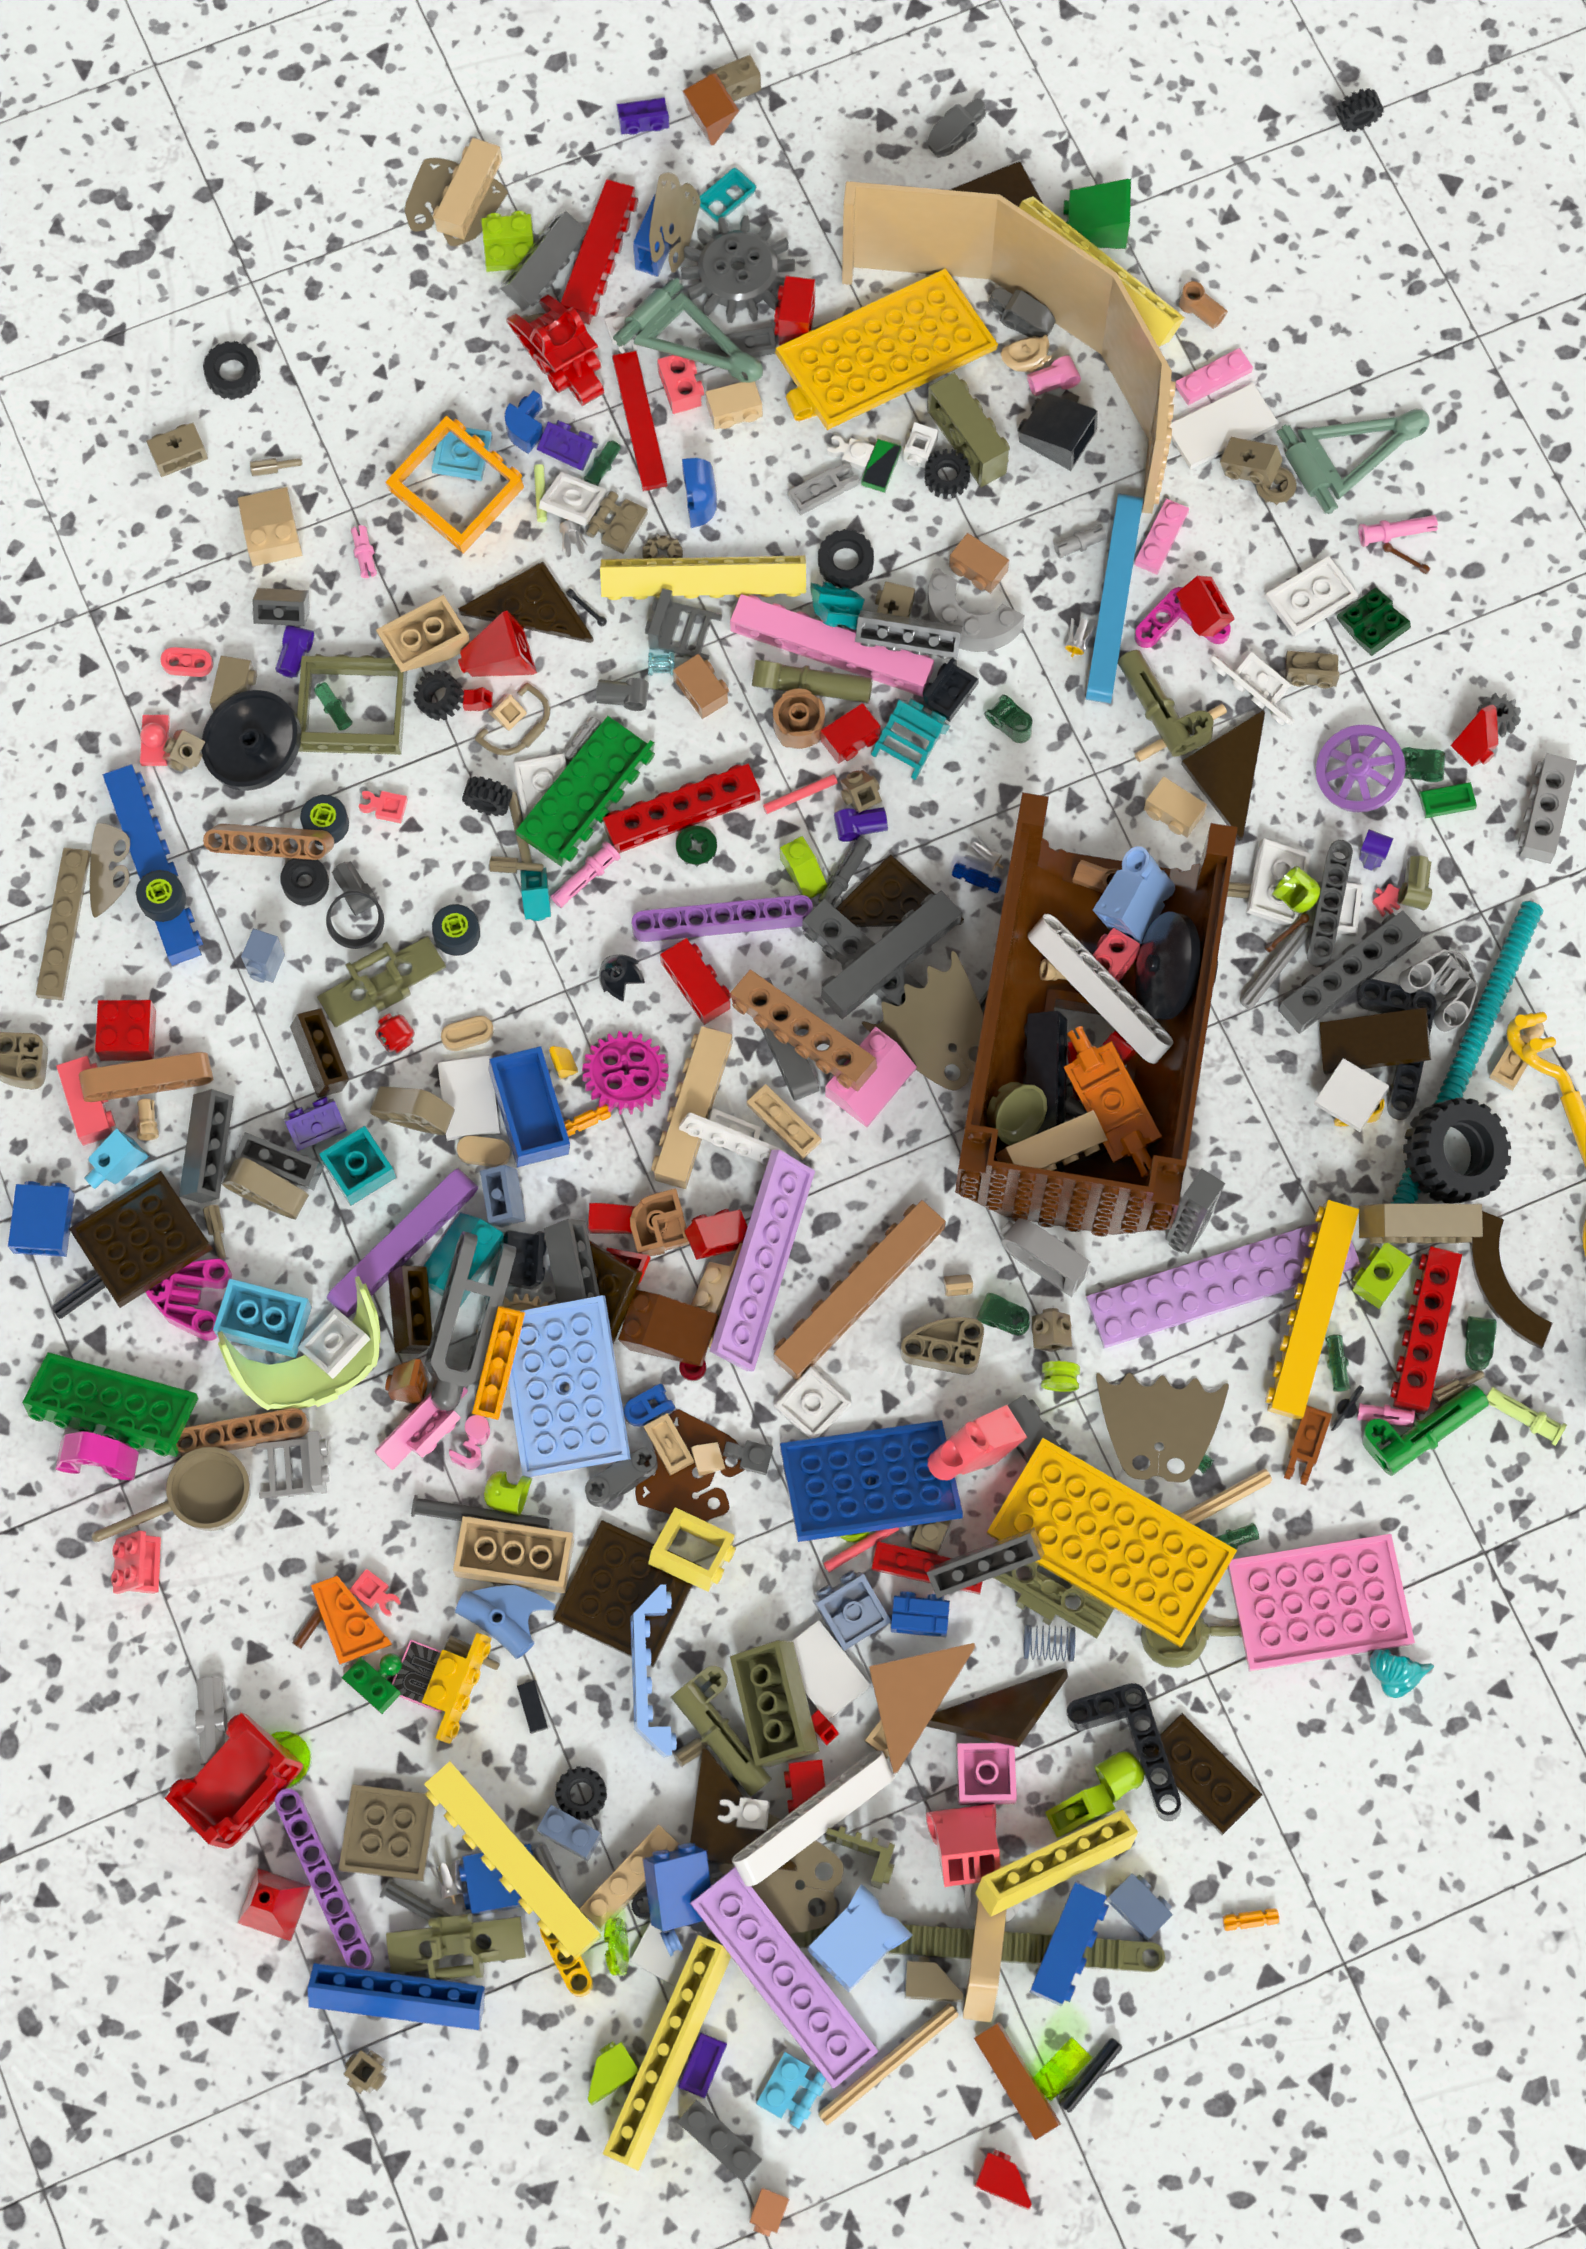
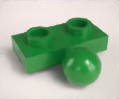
(372, 1683)

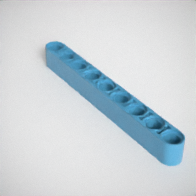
(1114, 598)

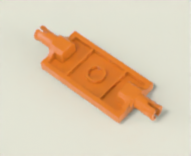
(1110, 1091)

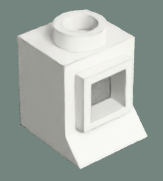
(920, 445)

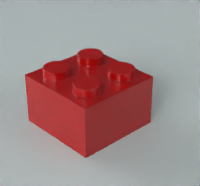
(795, 308)
(125, 1030)

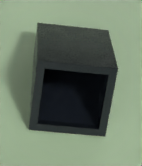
(1058, 429)

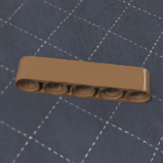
(279, 836)
(145, 1077)
(254, 1436)

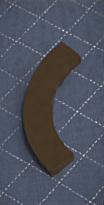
(1496, 1289)

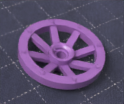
(1364, 771)

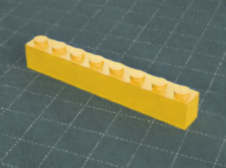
(1313, 1309)

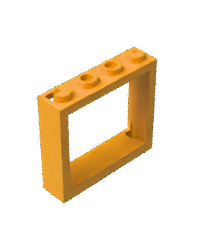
(487, 516)

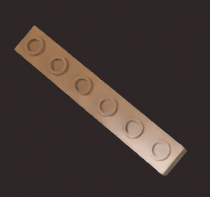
(755, 988)

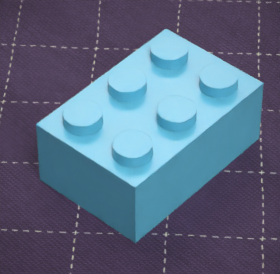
(263, 1318)

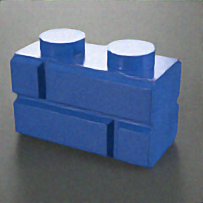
(920, 1615)

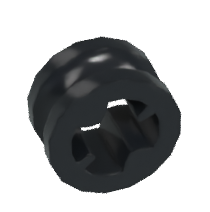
(635, 1908)

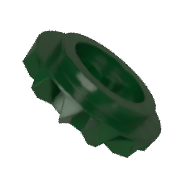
(699, 835)

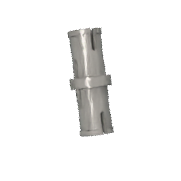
(1080, 541)

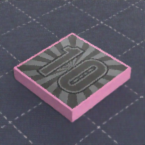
(416, 1673)

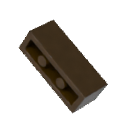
(319, 1053)
(410, 1309)

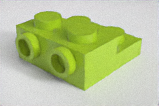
(506, 240)

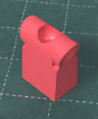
(977, 1445)
(965, 1842)

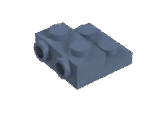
(851, 1609)

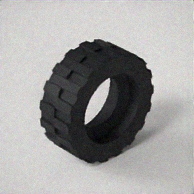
(226, 352)
(838, 541)

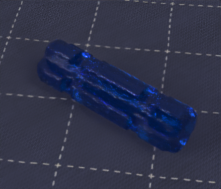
(977, 877)

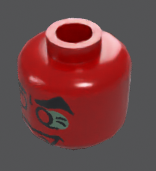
(394, 1033)

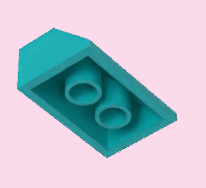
(487, 1247)

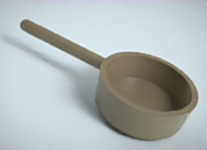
(203, 1490)

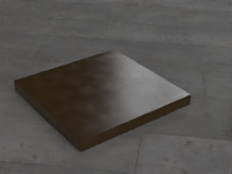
(140, 1239)
(613, 1585)

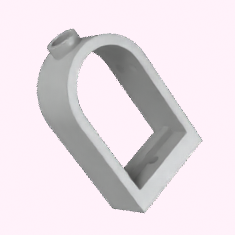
(1045, 1255)

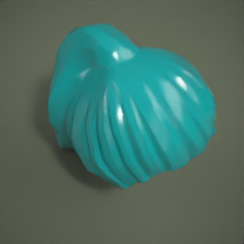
(1397, 1673)

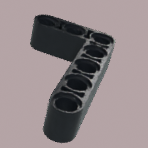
(1383, 1004)
(1141, 1739)

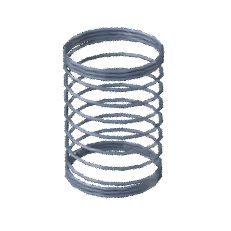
(1028, 1641)

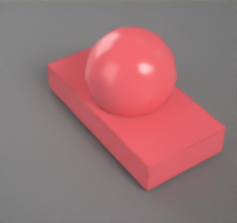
(153, 738)

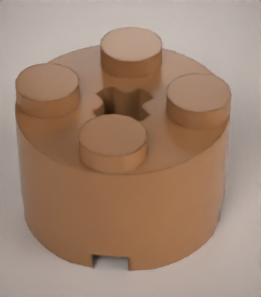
(795, 732)

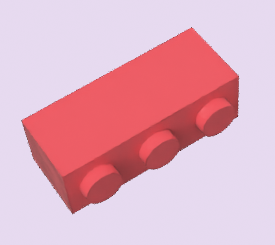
(89, 1118)

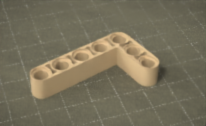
(984, 1965)

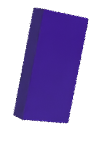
(702, 2065)

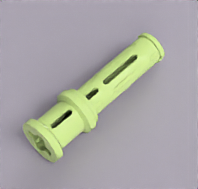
(1537, 1422)

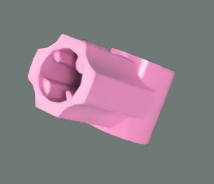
(1060, 374)

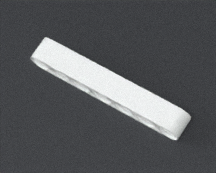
(1100, 988)
(813, 1818)

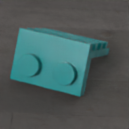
(920, 722)

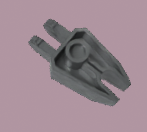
(956, 128)
(1022, 313)

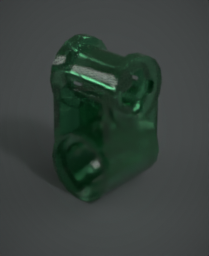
(1007, 716)
(1424, 764)
(1000, 1314)
(1479, 1338)

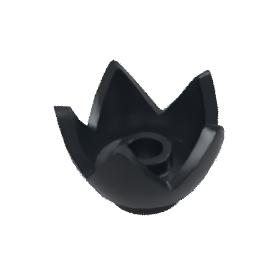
(617, 972)

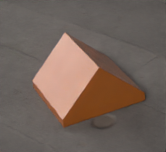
(710, 107)

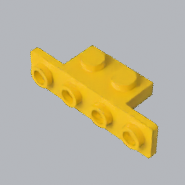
(453, 1683)

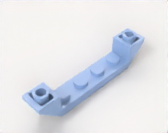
(658, 1737)

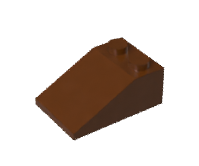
(667, 1328)

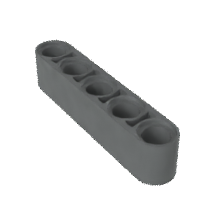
(1335, 893)
(793, 1067)

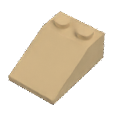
(269, 526)
(424, 635)

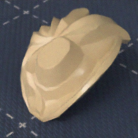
(1027, 354)

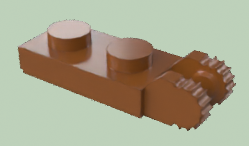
(1308, 1442)

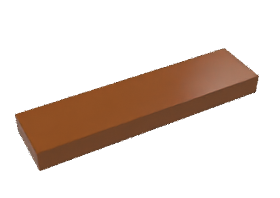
(1017, 2081)

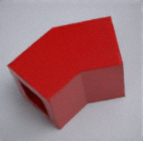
(477, 699)
(823, 1728)

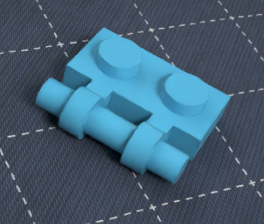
(783, 2086)

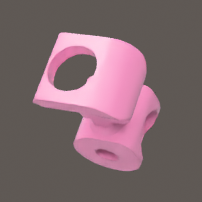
(478, 1432)

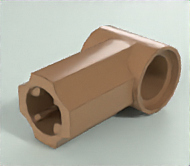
(1203, 306)
(1093, 876)

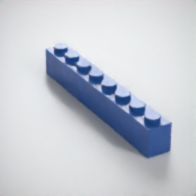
(150, 855)

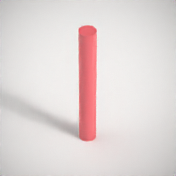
(800, 794)
(857, 1548)

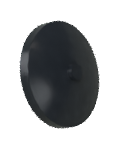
(251, 740)
(1167, 965)

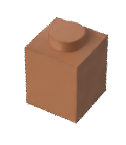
(768, 2212)

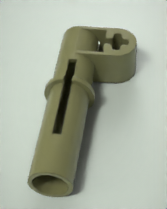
(819, 683)
(1161, 708)
(715, 1728)

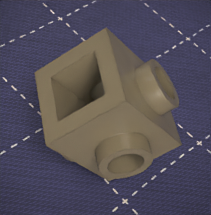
(191, 749)
(860, 790)
(1051, 1330)
(355, 2067)

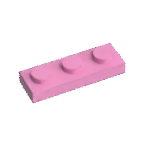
(1213, 376)
(1161, 536)

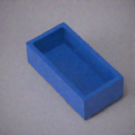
(529, 1106)

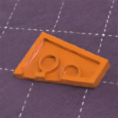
(346, 1622)

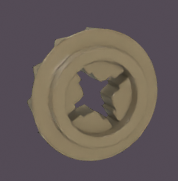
(1287, 488)
(674, 548)

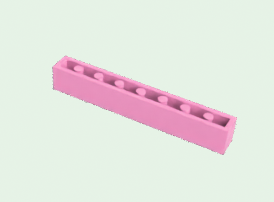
(829, 644)

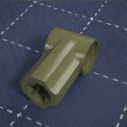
(1415, 889)

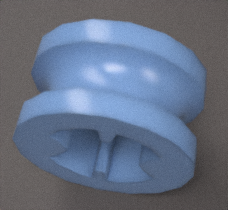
(671, 1941)

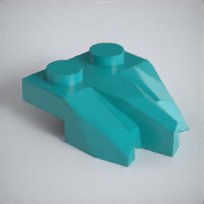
(836, 605)

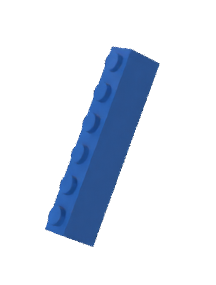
(396, 1996)

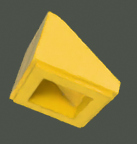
(563, 1061)

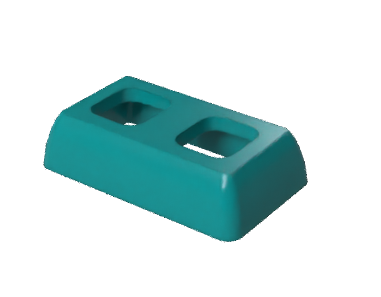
(718, 193)

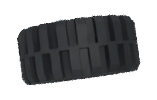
(1486, 1144)

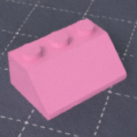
(891, 1073)

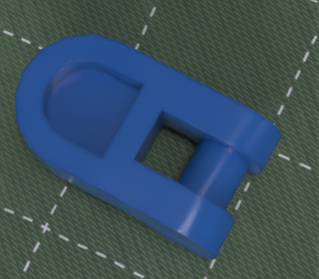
(638, 1410)

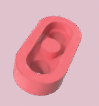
(188, 660)

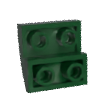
(1373, 621)

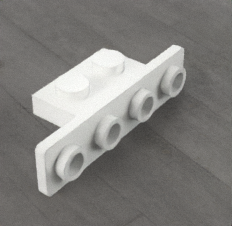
(1259, 680)
(729, 1133)

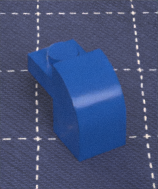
(520, 422)

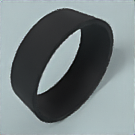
(355, 943)

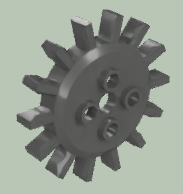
(724, 285)

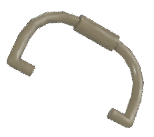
(531, 736)

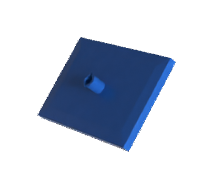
(867, 1481)

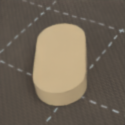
(467, 1033)
(483, 1151)

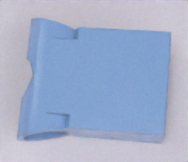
(1135, 895)
(857, 1939)

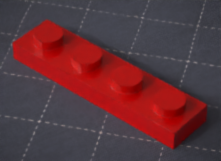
(910, 1563)

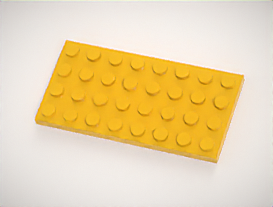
(886, 349)
(1114, 1542)

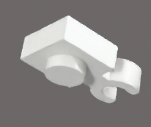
(613, 325)
(855, 452)
(749, 1813)

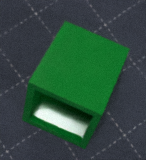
(1101, 213)

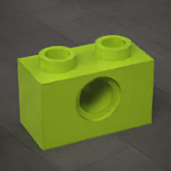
(1373, 1288)

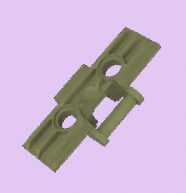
(384, 988)
(1049, 1597)
(455, 1936)

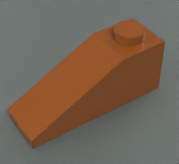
(408, 1382)

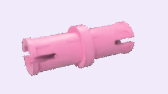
(363, 551)
(1400, 1418)

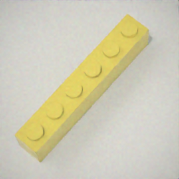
(1056, 1863)

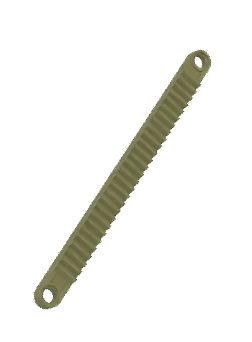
(1017, 1948)

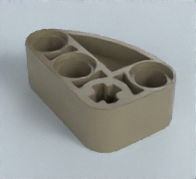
(19, 1060)
(412, 1109)
(264, 1188)
(949, 1337)

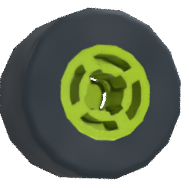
(328, 805)
(162, 905)
(460, 938)

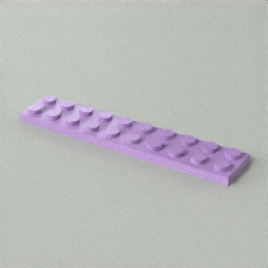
(1204, 1287)

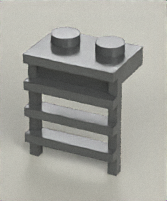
(665, 623)

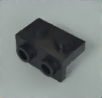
(949, 689)
(528, 1262)

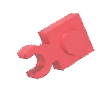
(387, 807)
(372, 1590)

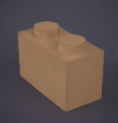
(978, 563)
(701, 686)

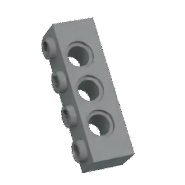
(1544, 846)

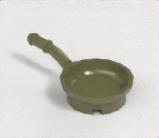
(1017, 1112)
(1173, 1656)

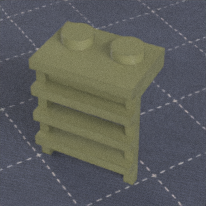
(883, 1869)

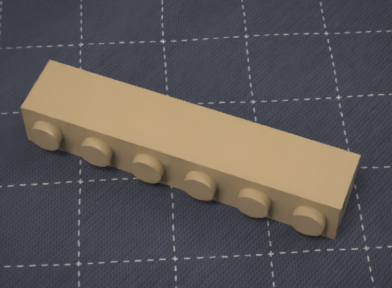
(694, 1096)

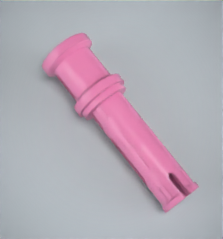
(1386, 531)
(593, 867)

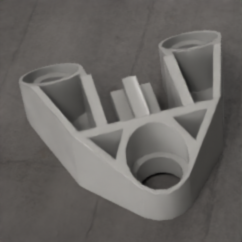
(1455, 973)

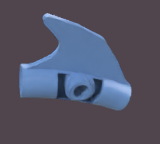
(511, 1604)

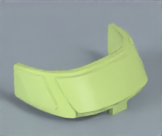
(300, 1381)

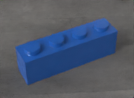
(1068, 1944)

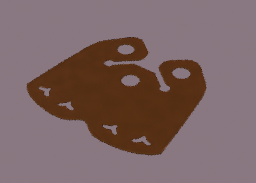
(677, 1490)

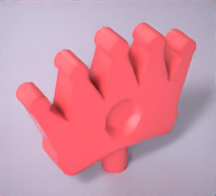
(1386, 899)

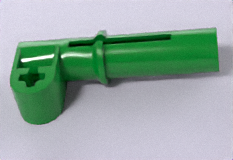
(1402, 1450)

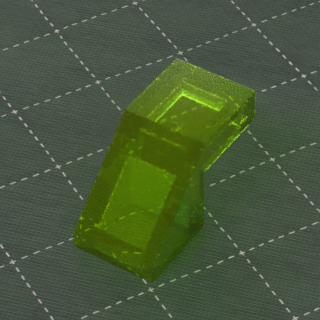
(1062, 2068)

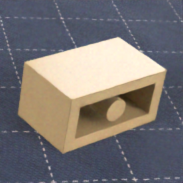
(734, 404)
(1174, 807)

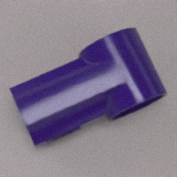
(295, 644)
(852, 824)
(1374, 849)

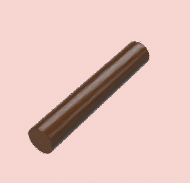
(308, 1629)

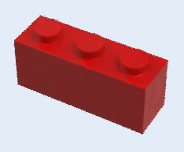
(696, 980)

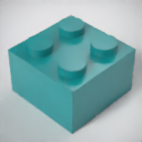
(357, 1165)

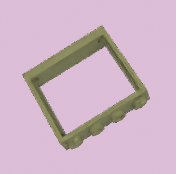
(350, 742)

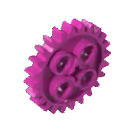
(629, 1094)

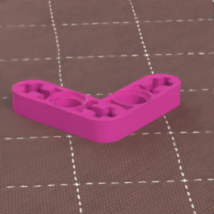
(1175, 612)

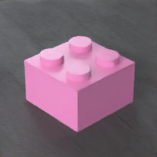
(986, 1774)

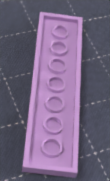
(762, 1260)
(784, 1978)

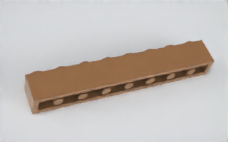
(859, 1290)

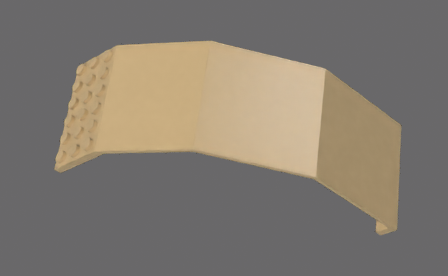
(1000, 242)

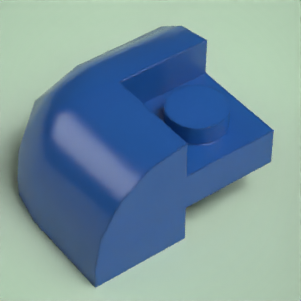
(700, 490)

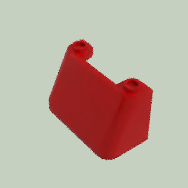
(235, 1784)

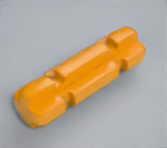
(587, 1119)
(1250, 1919)

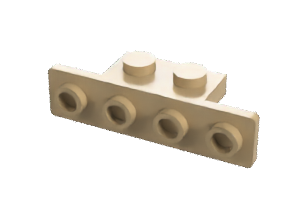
(714, 1287)

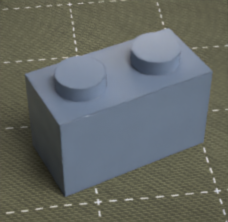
(262, 956)
(502, 1196)
(569, 1833)
(1140, 1906)

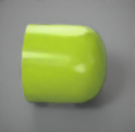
(1298, 890)
(505, 1496)
(1120, 1774)

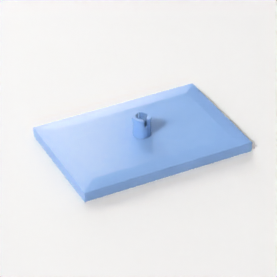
(576, 1426)

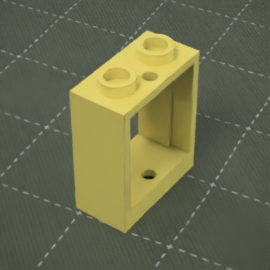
(682, 1568)

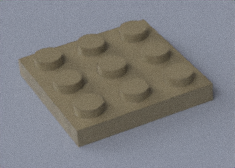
(387, 1833)

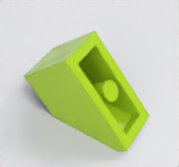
(803, 867)
(1080, 1810)
(611, 2071)

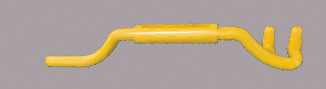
(1571, 1099)

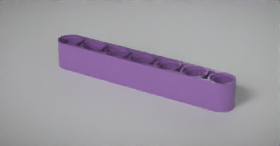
(709, 913)
(404, 1240)
(314, 1870)

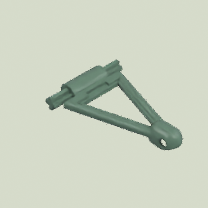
(660, 310)
(1316, 468)

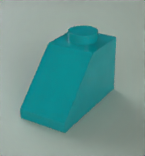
(535, 894)

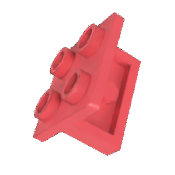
(136, 1563)

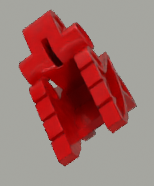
(561, 349)

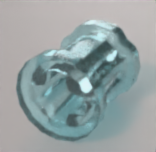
(661, 663)

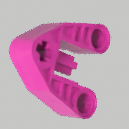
(184, 1317)
(96, 1450)

